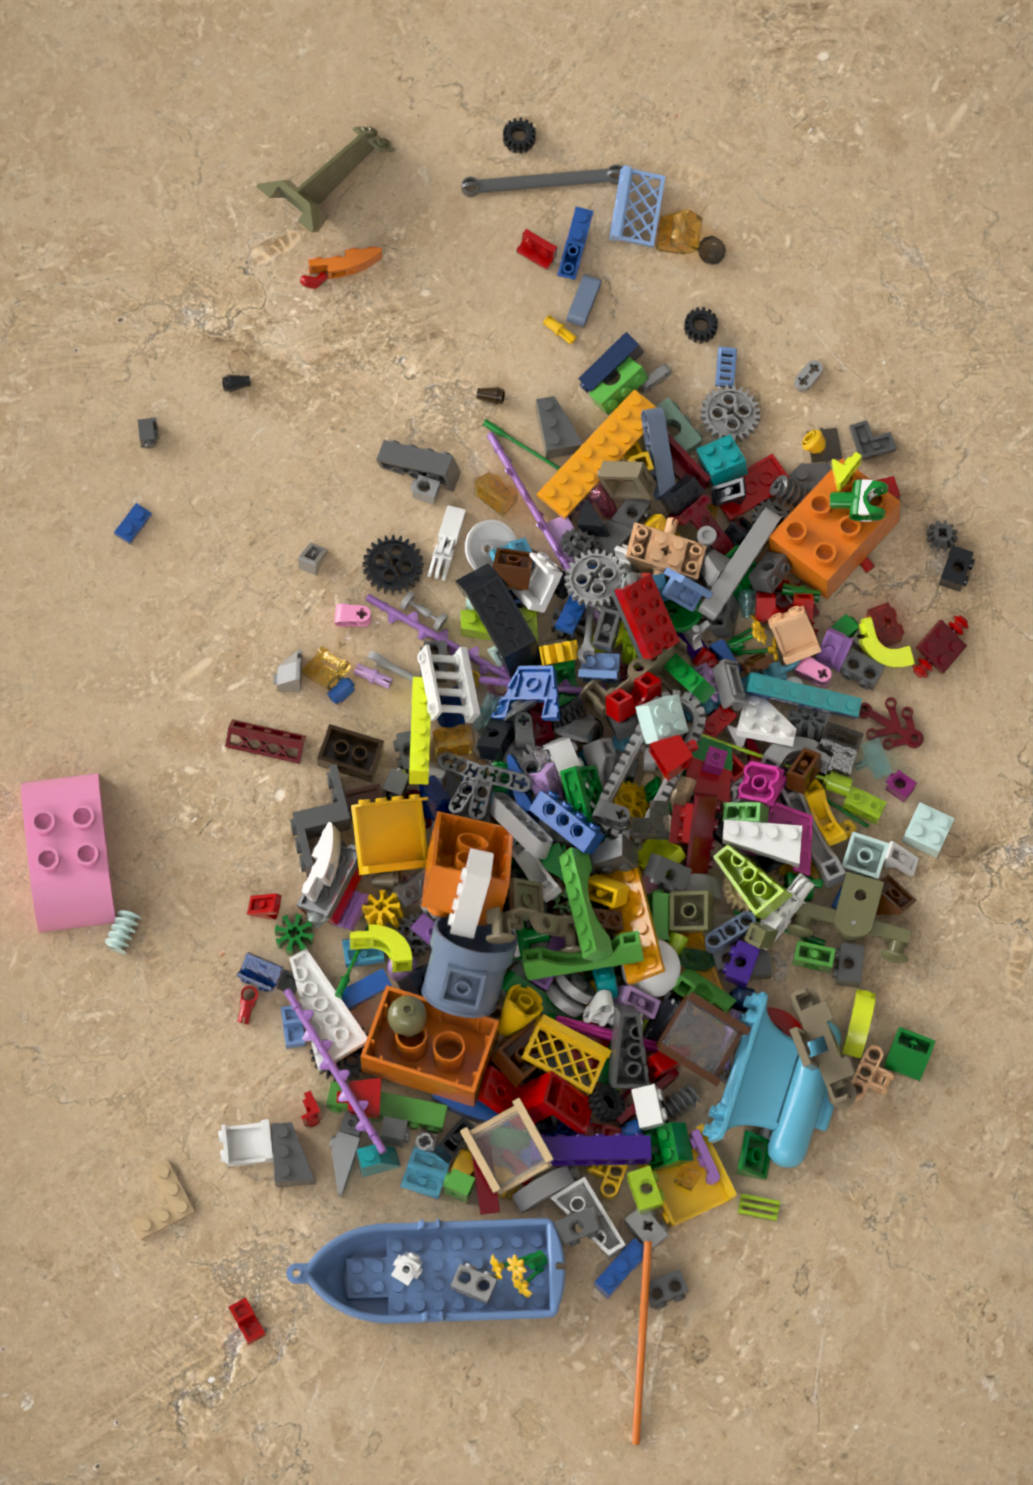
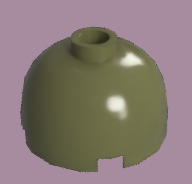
(407, 1016)

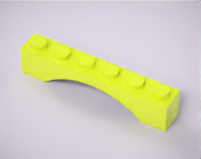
(419, 735)

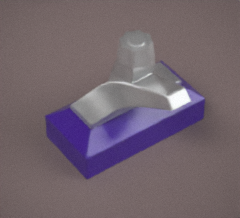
(693, 638)

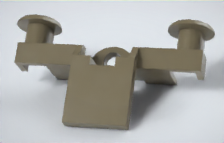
(597, 694)
(528, 904)
(833, 1068)

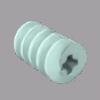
(121, 930)

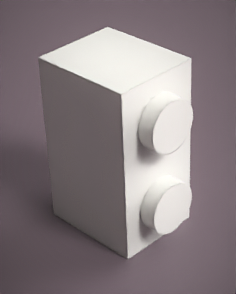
(649, 1107)

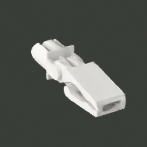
(447, 535)
(782, 916)

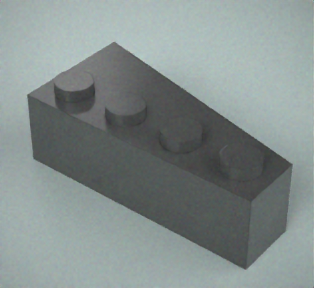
(628, 1053)

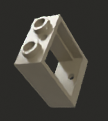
(641, 488)

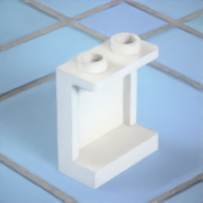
(542, 584)
(246, 1144)

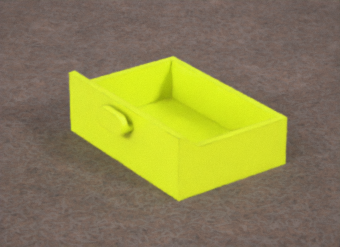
(661, 848)

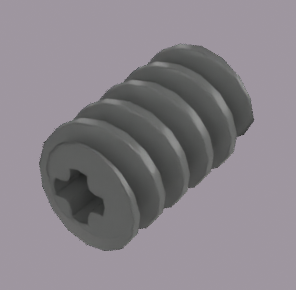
(788, 490)
(680, 1101)

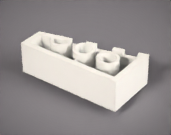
(564, 756)
(770, 840)
(581, 1196)

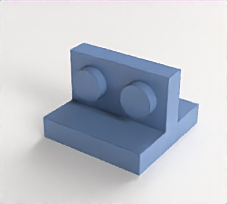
(683, 590)
(602, 666)

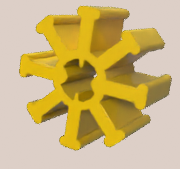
(559, 652)
(383, 910)

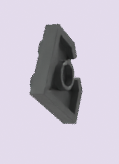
(810, 474)

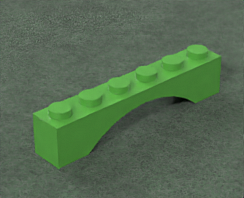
(592, 938)
(544, 963)

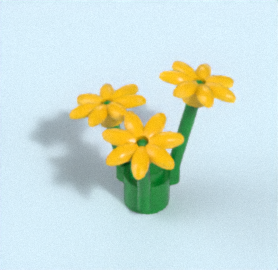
(737, 643)
(533, 1260)

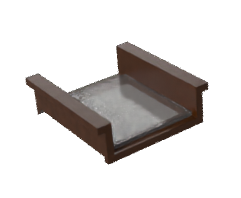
(701, 1037)

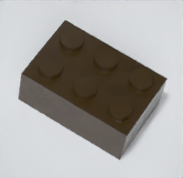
(352, 752)

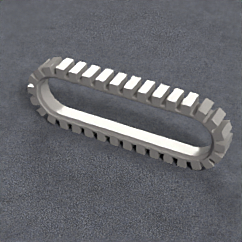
(633, 749)

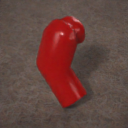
(313, 282)

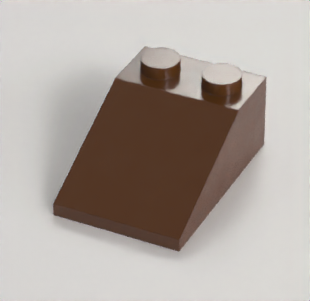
(509, 1055)

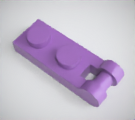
(704, 1158)

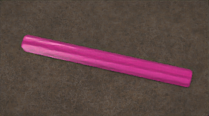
(598, 1031)

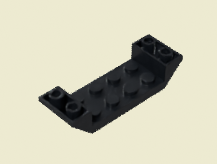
(500, 618)

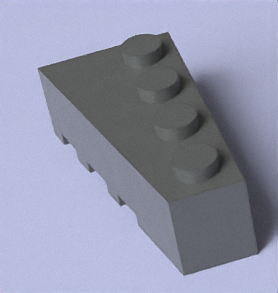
(417, 461)

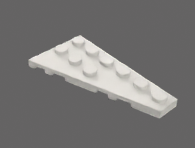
(330, 1016)

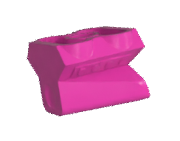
(761, 783)

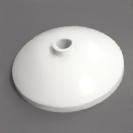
(489, 534)
(663, 982)

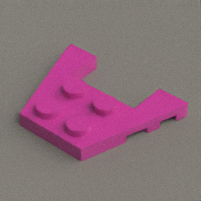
(786, 815)

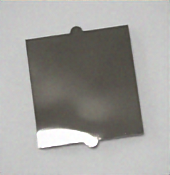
(832, 448)

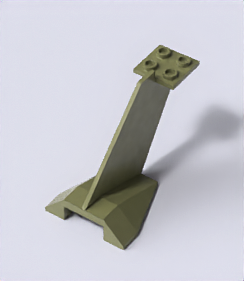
(327, 178)

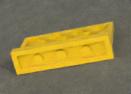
(573, 1039)

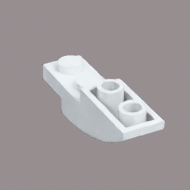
(327, 859)

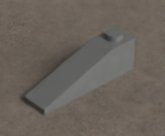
(580, 729)

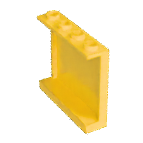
(390, 834)
(685, 1204)

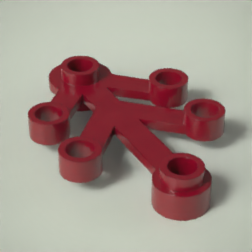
(893, 726)

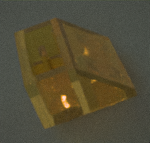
(679, 232)

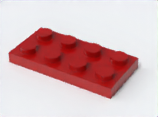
(757, 484)

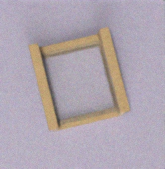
(508, 1148)

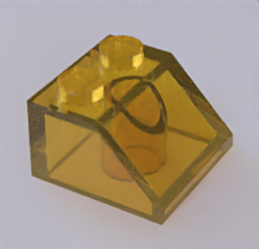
(495, 493)
(453, 740)

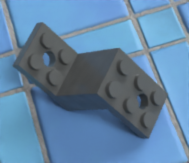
(312, 821)

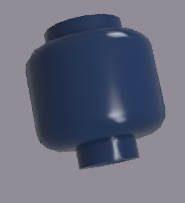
(740, 994)

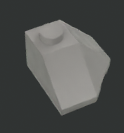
(712, 567)
(289, 673)

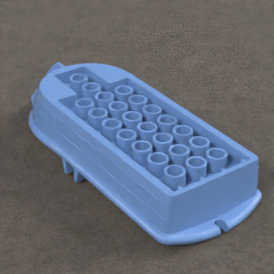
(358, 1265)

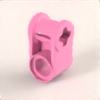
(349, 615)
(811, 670)

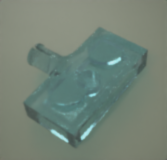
(874, 758)

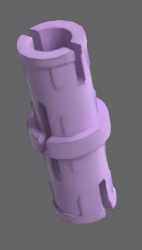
(373, 676)

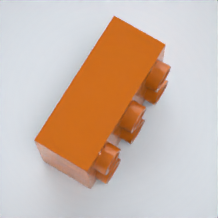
(824, 541)
(448, 855)
(440, 1060)

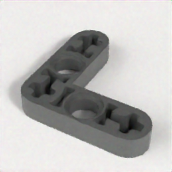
(468, 780)
(488, 783)

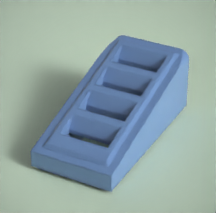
(725, 354)

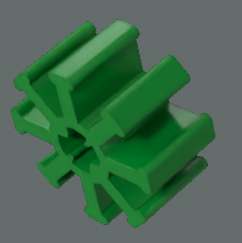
(290, 929)

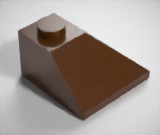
(514, 567)
(893, 898)

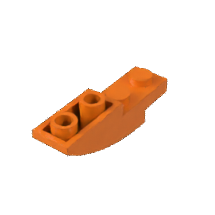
(353, 262)

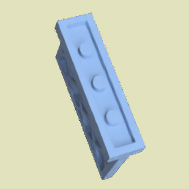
(622, 201)

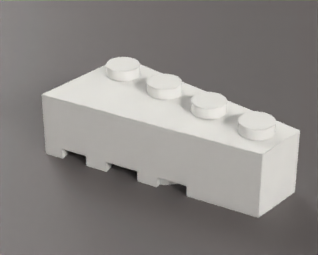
(471, 893)

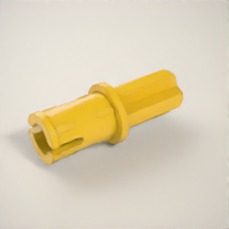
(559, 329)

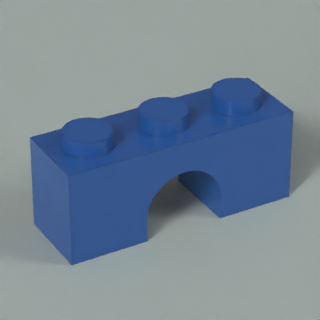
(620, 1268)

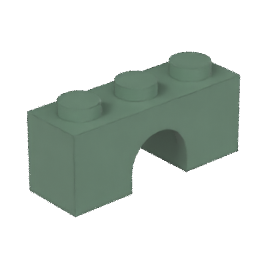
(688, 437)

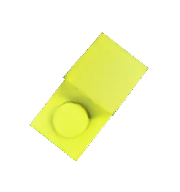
(843, 473)

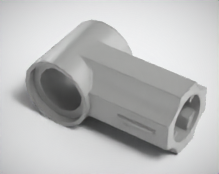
(426, 1140)

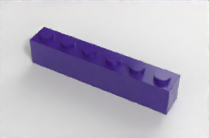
(599, 1149)

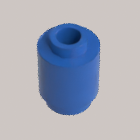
(341, 690)

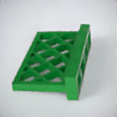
(578, 794)

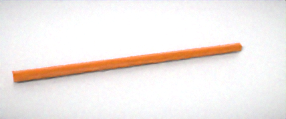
(641, 1342)

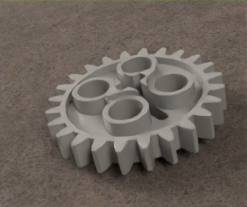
(741, 402)
(581, 571)

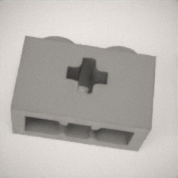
(635, 1223)

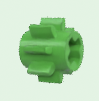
(558, 900)

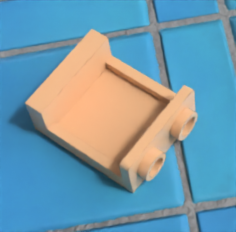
(794, 634)

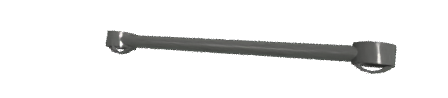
(541, 180)

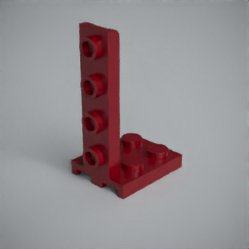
(701, 517)

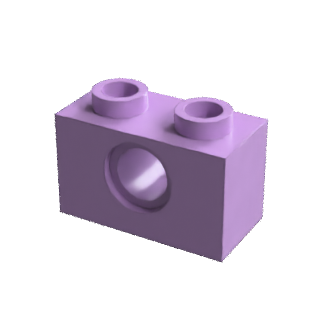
(643, 1002)

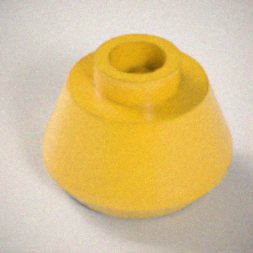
(814, 442)

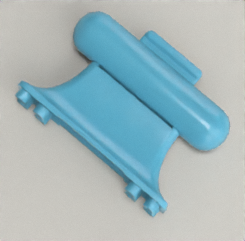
(773, 1088)

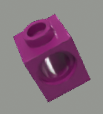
(714, 760)
(900, 793)

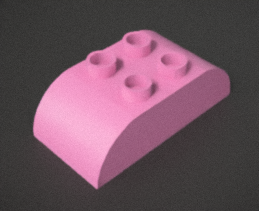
(67, 852)

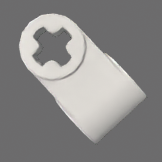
(599, 1008)

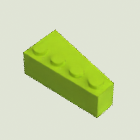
(473, 627)
(753, 884)

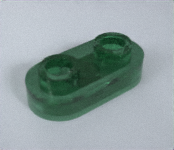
(696, 959)

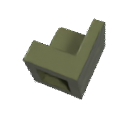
(761, 935)

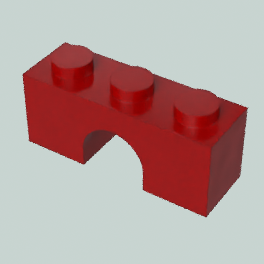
(766, 605)
(622, 705)

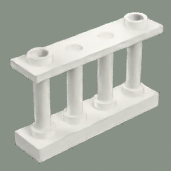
(462, 675)

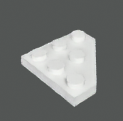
(765, 723)

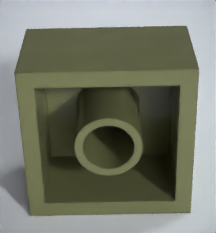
(691, 911)

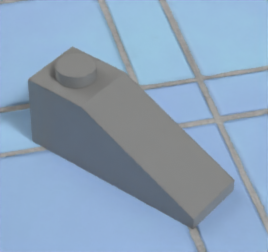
(343, 1155)

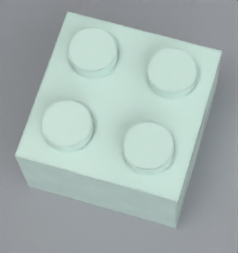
(661, 718)
(928, 830)
(864, 856)

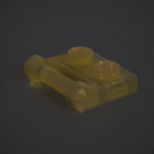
(324, 674)

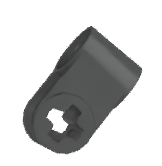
(525, 733)
(611, 814)

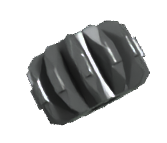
(936, 540)

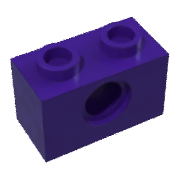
(741, 975)

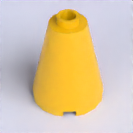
(519, 1009)

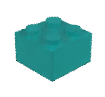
(722, 460)

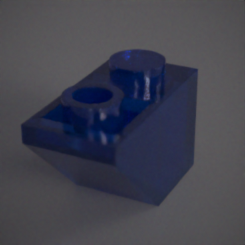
(437, 798)

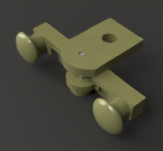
(855, 917)

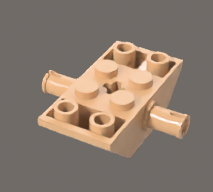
(649, 545)

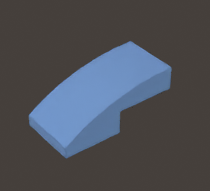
(292, 1028)

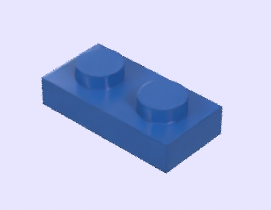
(133, 523)

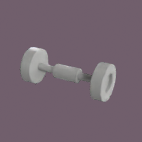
(706, 537)
(408, 600)

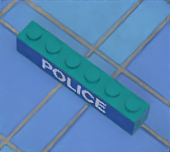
(802, 695)

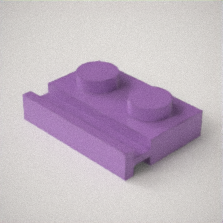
(834, 649)
(353, 911)

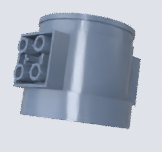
(465, 972)

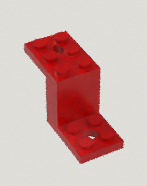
(541, 1098)

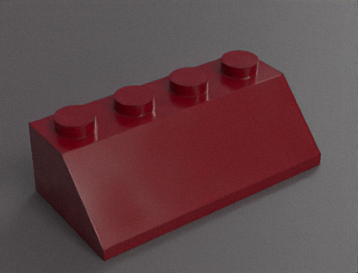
(701, 833)

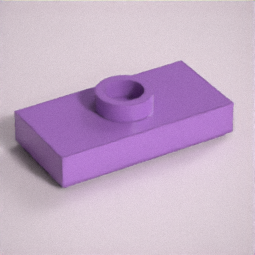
(423, 928)

